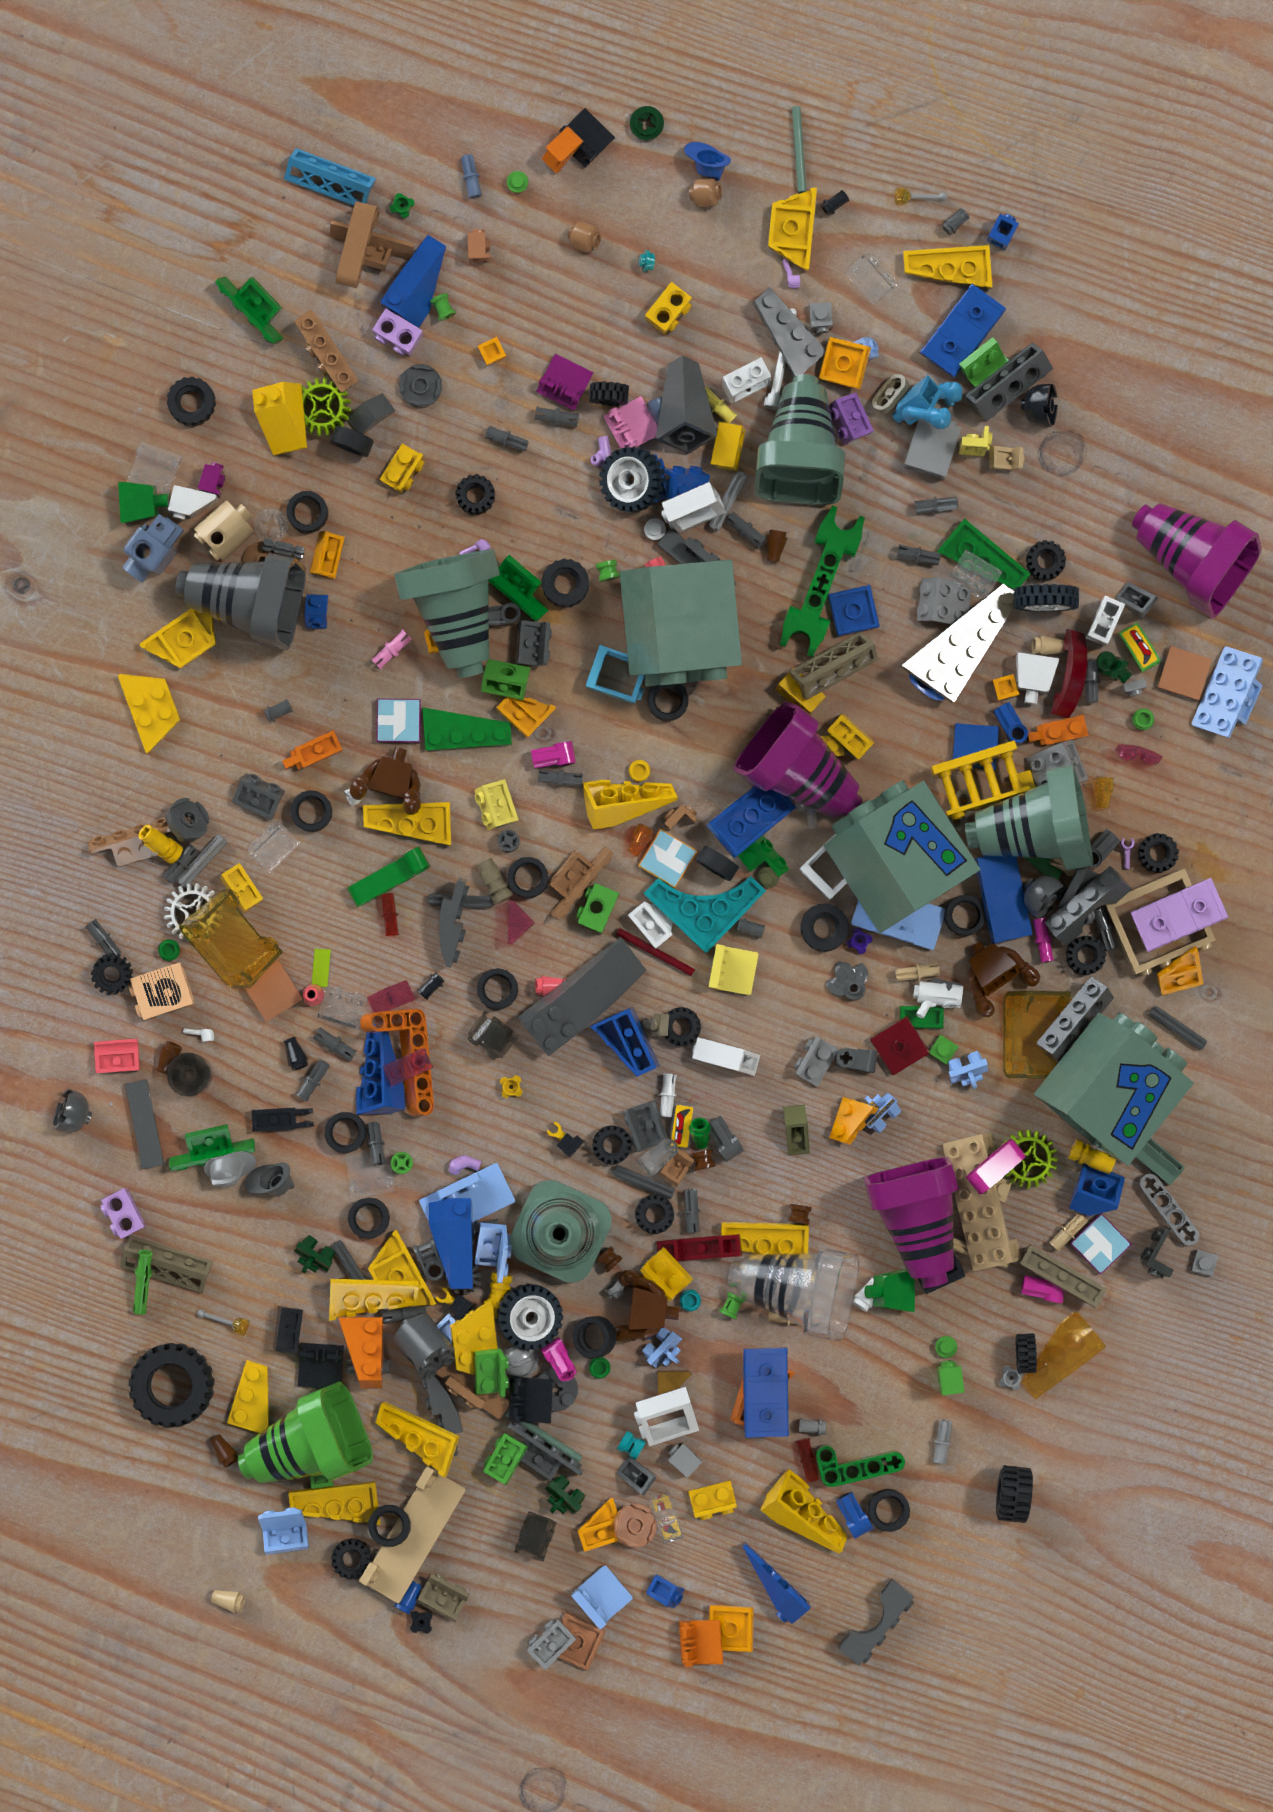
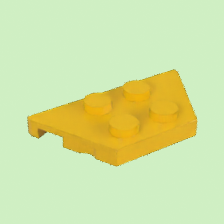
(793, 227)
(182, 638)
(150, 707)
(397, 1264)
(473, 1334)

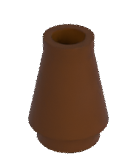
(775, 544)
(168, 1052)
(224, 1451)

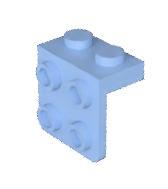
(493, 1248)
(284, 1531)

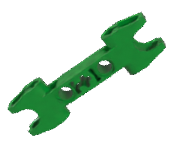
(808, 618)

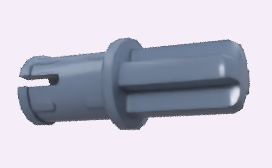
(471, 176)

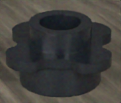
(416, 1626)

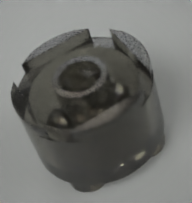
(492, 1036)
(177, 1076)
(535, 1536)

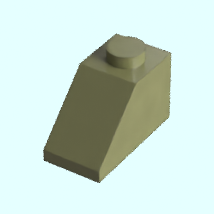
(796, 1130)

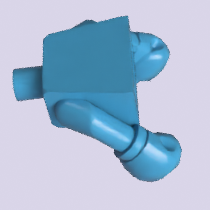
(921, 400)

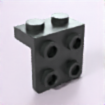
(1149, 1254)

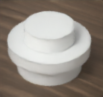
(655, 529)

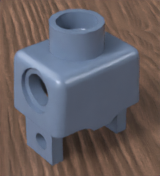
(160, 542)

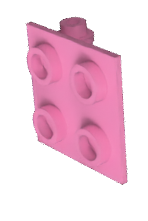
(631, 424)

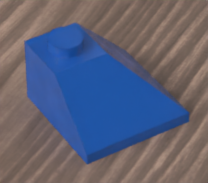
(1096, 1192)

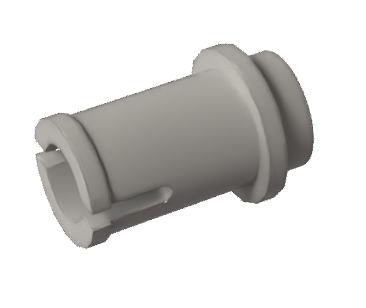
(812, 1426)

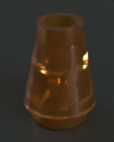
(640, 838)

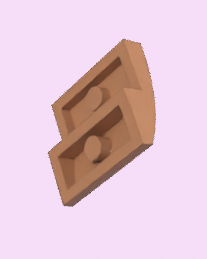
(274, 992)

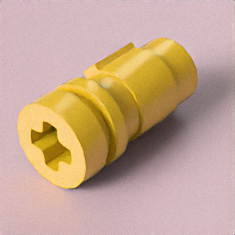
(158, 842)
(1092, 1157)
(498, 1290)

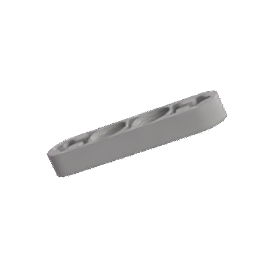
(1171, 1207)

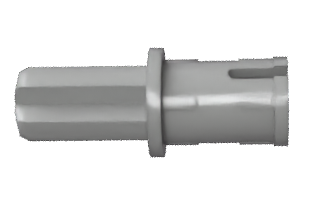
(942, 1441)

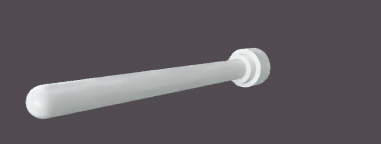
(773, 398)

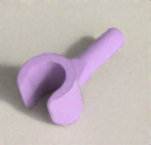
(793, 280)
(480, 545)
(1127, 853)

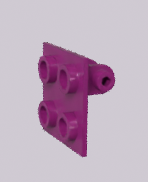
(564, 382)

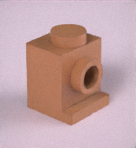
(478, 246)

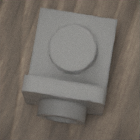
(820, 317)

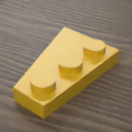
(250, 1404)

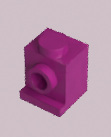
(212, 479)

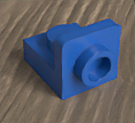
(665, 1591)

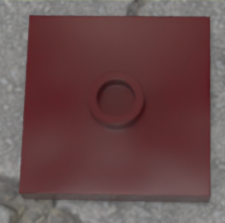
(900, 1045)

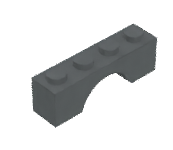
(1104, 889)
(858, 1644)

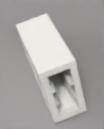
(725, 1056)

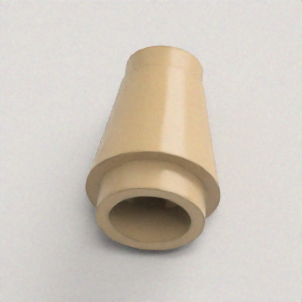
(1046, 645)
(229, 1600)

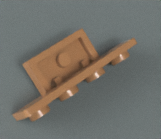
(379, 248)
(325, 350)
(126, 843)
(574, 877)
(464, 1384)

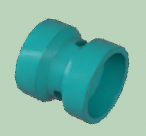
(627, 1441)

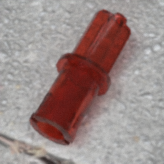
(389, 914)
(807, 1460)

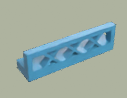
(328, 170)

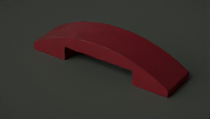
(1074, 676)
(703, 1247)

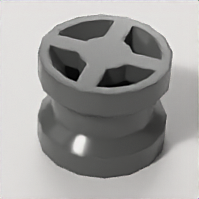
(508, 837)

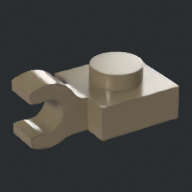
(658, 1024)

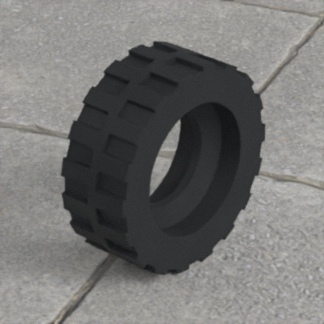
(179, 389)
(577, 594)
(831, 912)

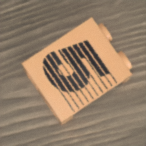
(161, 991)

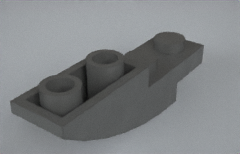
(449, 929)
(442, 1403)

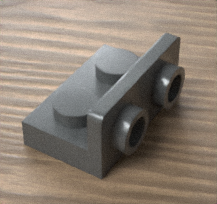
(258, 795)

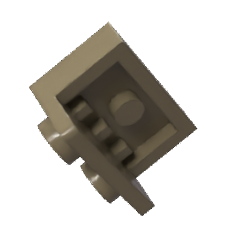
(443, 1597)

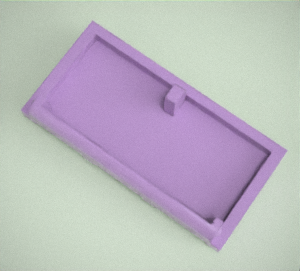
(1179, 915)

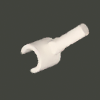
(206, 1034)

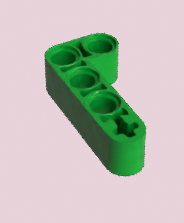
(389, 877)
(861, 1463)

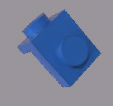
(316, 611)

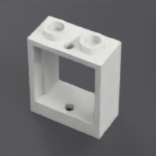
(753, 376)
(693, 508)
(816, 880)
(663, 1405)

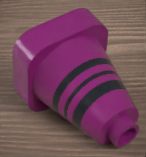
(1199, 553)
(798, 763)
(918, 1215)

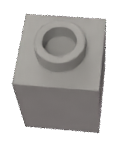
(684, 1459)

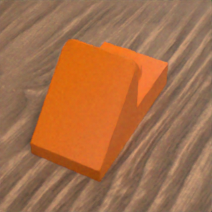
(561, 149)

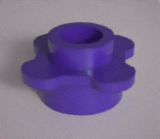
(853, 942)

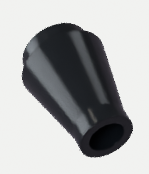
(295, 1055)

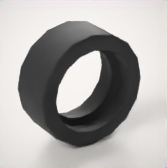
(352, 441)
(307, 495)
(668, 716)
(314, 795)
(527, 861)
(717, 863)
(965, 899)
(481, 988)
(329, 1132)
(353, 1223)
(581, 1344)
(372, 1525)
(890, 1527)

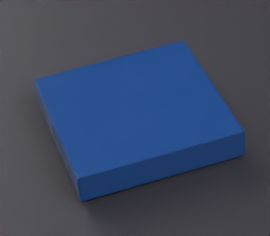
(853, 610)
(974, 738)

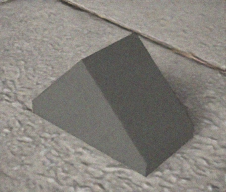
(371, 413)
(1136, 599)
(636, 1475)

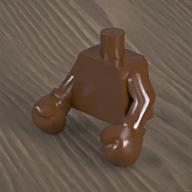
(390, 778)
(992, 969)
(647, 1308)

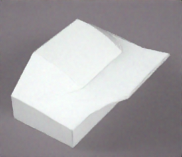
(652, 923)

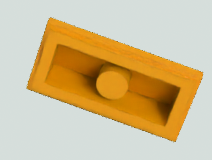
(327, 554)

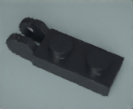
(279, 1119)

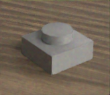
(1134, 688)
(1204, 1262)

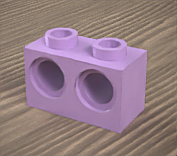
(401, 328)
(128, 1210)

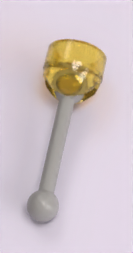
(903, 196)
(239, 1325)

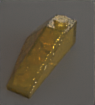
(1066, 1351)

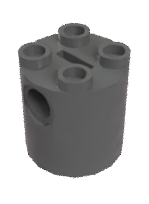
(424, 1344)

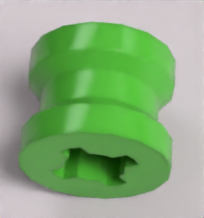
(607, 570)
(401, 1160)

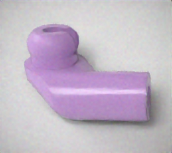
(604, 451)
(462, 1162)

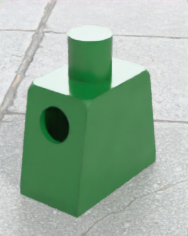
(139, 501)
(893, 1291)

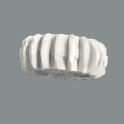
(177, 905)

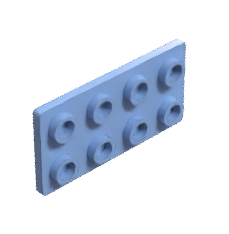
(1229, 693)
(918, 928)
(485, 1188)

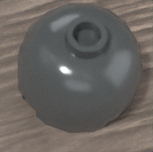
(1041, 894)
(72, 1112)

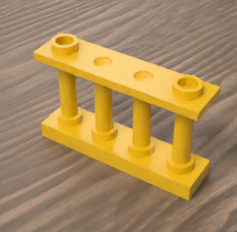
(964, 765)

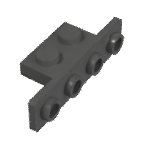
(685, 550)
(541, 1457)

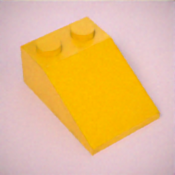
(281, 416)

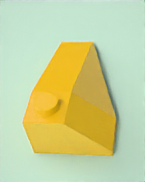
(616, 803)
(796, 1509)

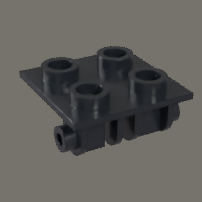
(593, 134)
(320, 1364)
(530, 1400)

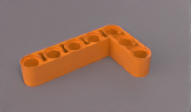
(407, 1031)

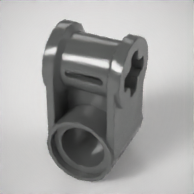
(860, 1059)
(429, 1258)

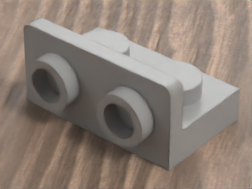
(816, 1061)
(550, 1643)

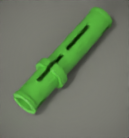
(143, 1273)

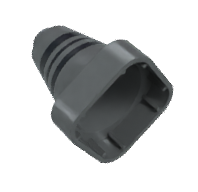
(249, 596)

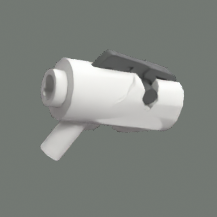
(937, 993)

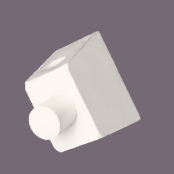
(1034, 675)

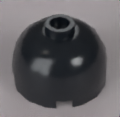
(1040, 405)

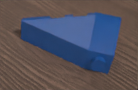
(416, 283)
(376, 1093)
(453, 1234)
(785, 1597)

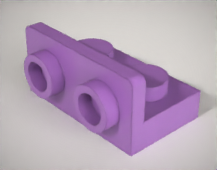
(850, 418)

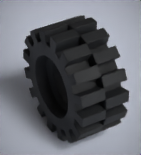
(609, 393)
(475, 481)
(1055, 551)
(1171, 853)
(1099, 955)
(111, 961)
(695, 1026)
(624, 1150)
(645, 1224)
(1026, 1353)
(351, 1545)

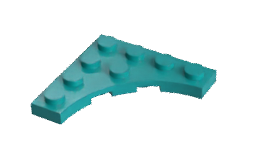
(705, 917)

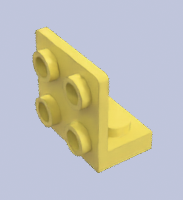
(733, 970)

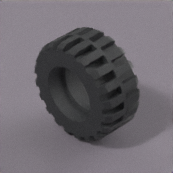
(142, 1393)

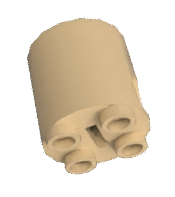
(231, 524)

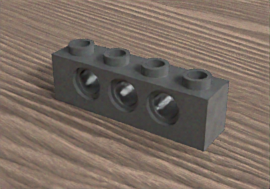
(1009, 382)
(1074, 1019)

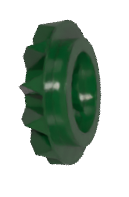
(643, 113)

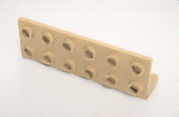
(980, 1214)
(429, 1513)

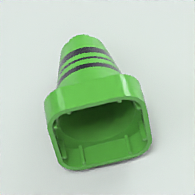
(312, 1440)

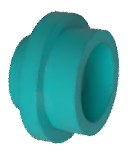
(647, 261)
(690, 1300)

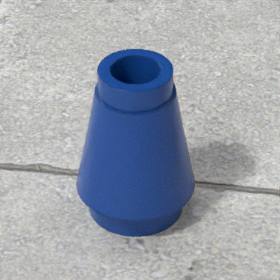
(409, 1600)

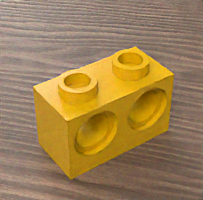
(664, 306)

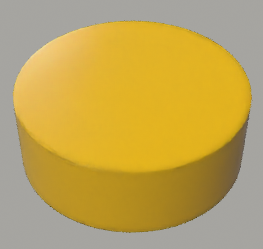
(639, 770)

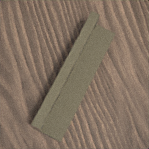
(838, 666)
(168, 1260)
(1062, 1276)

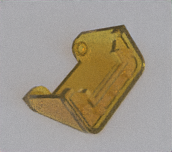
(230, 941)
(1024, 1022)

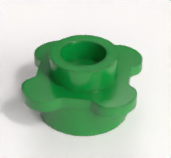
(400, 199)

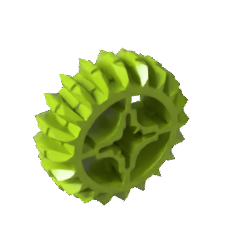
(335, 419)
(1032, 1149)

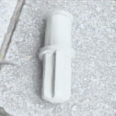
(668, 1095)

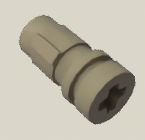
(494, 881)

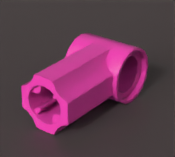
(558, 754)
(1042, 1288)
(558, 1357)

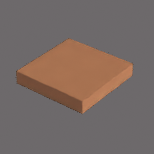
(1184, 673)
(585, 1646)

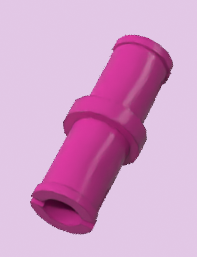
(1043, 940)

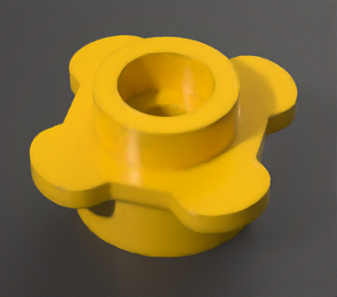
(506, 1082)

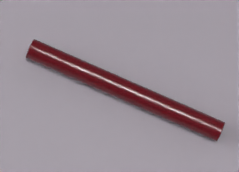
(655, 952)

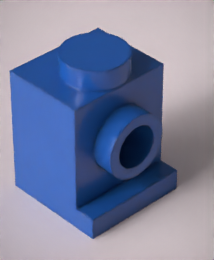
(998, 239)

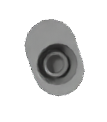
(229, 1168)
(521, 1361)

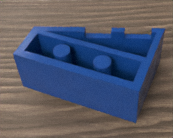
(628, 1040)

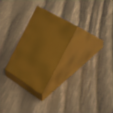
(671, 1380)

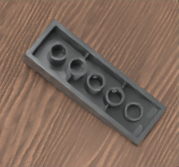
(582, 997)

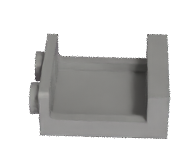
(932, 449)

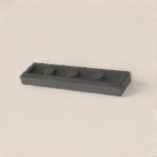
(144, 1124)

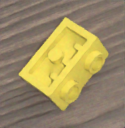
(974, 445)
(495, 804)

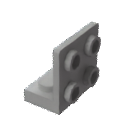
(1054, 757)

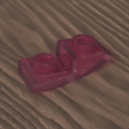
(1131, 752)
(407, 1067)

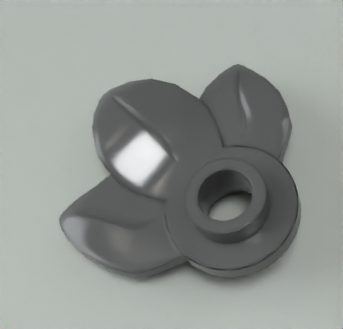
(846, 978)

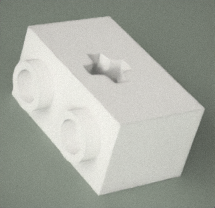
(1105, 621)

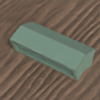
(1160, 1162)

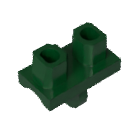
(1113, 667)
(312, 1259)
(570, 1502)

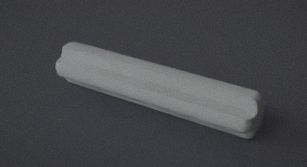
(728, 499)
(201, 861)

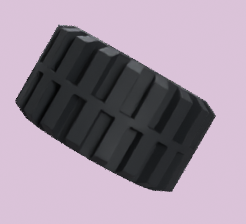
(1014, 1494)

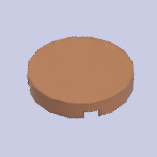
(635, 1525)

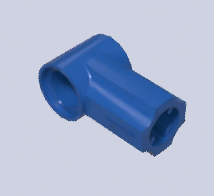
(1009, 722)
(855, 1518)

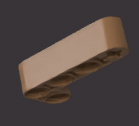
(356, 244)

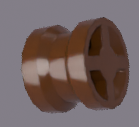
(703, 1159)
(799, 1213)
(609, 1259)

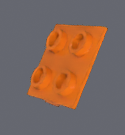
(700, 1642)

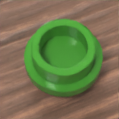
(517, 182)
(1143, 719)
(946, 1346)

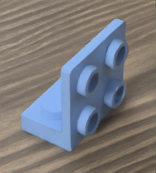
(601, 1596)

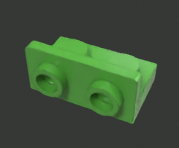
(983, 362)
(490, 1372)
(505, 1458)

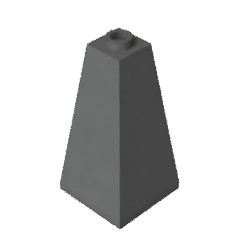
(685, 410)

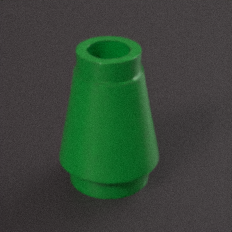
(700, 1132)

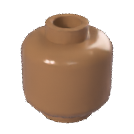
(705, 192)
(584, 237)

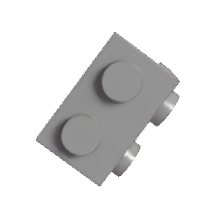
(942, 601)

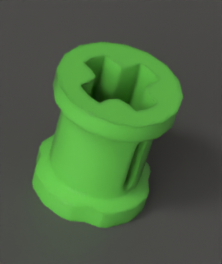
(443, 307)
(732, 1305)

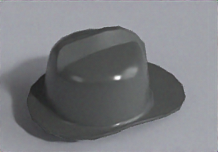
(270, 1179)

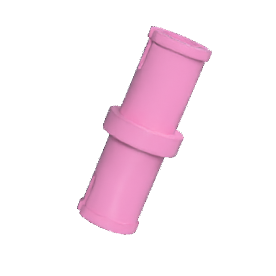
(391, 649)

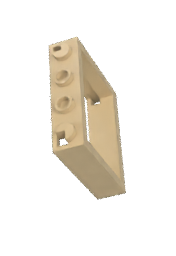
(1164, 960)

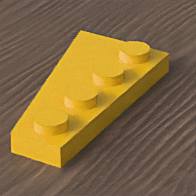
(954, 265)
(429, 824)
(769, 1237)
(420, 1436)
(338, 1502)

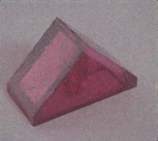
(518, 922)
(391, 997)

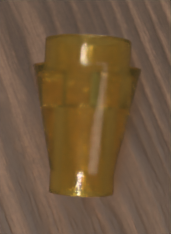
(1103, 790)

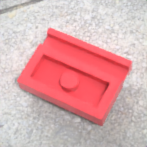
(116, 1056)

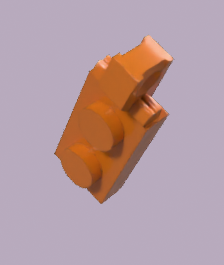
(1059, 731)
(313, 751)

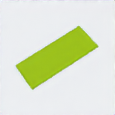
(321, 967)

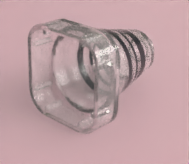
(801, 1287)

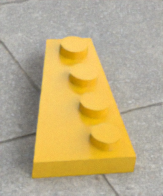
(359, 1296)

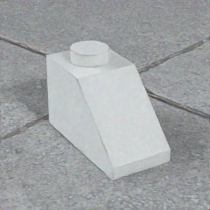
(189, 502)

